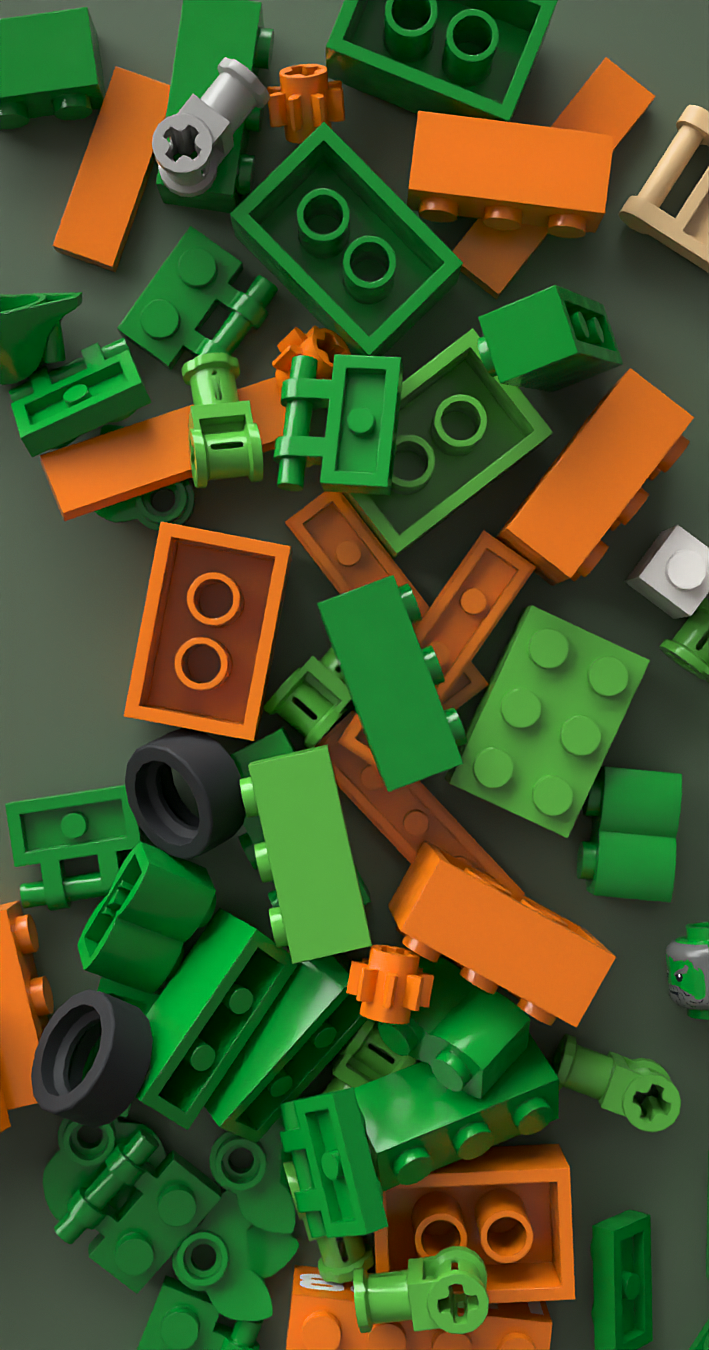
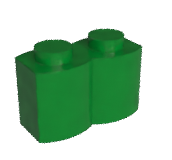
(631, 834)
(146, 919)
(463, 1033)

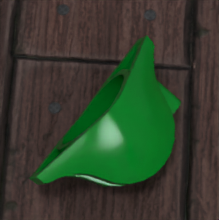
(32, 331)

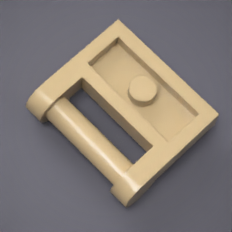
(690, 229)

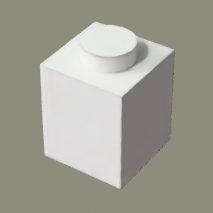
(673, 573)

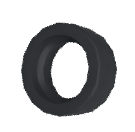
(158, 805)
(117, 1067)

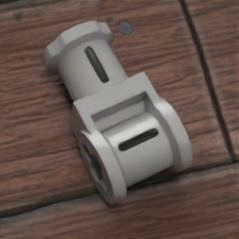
(207, 128)

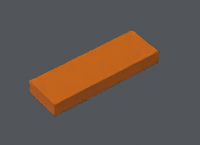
(113, 171)

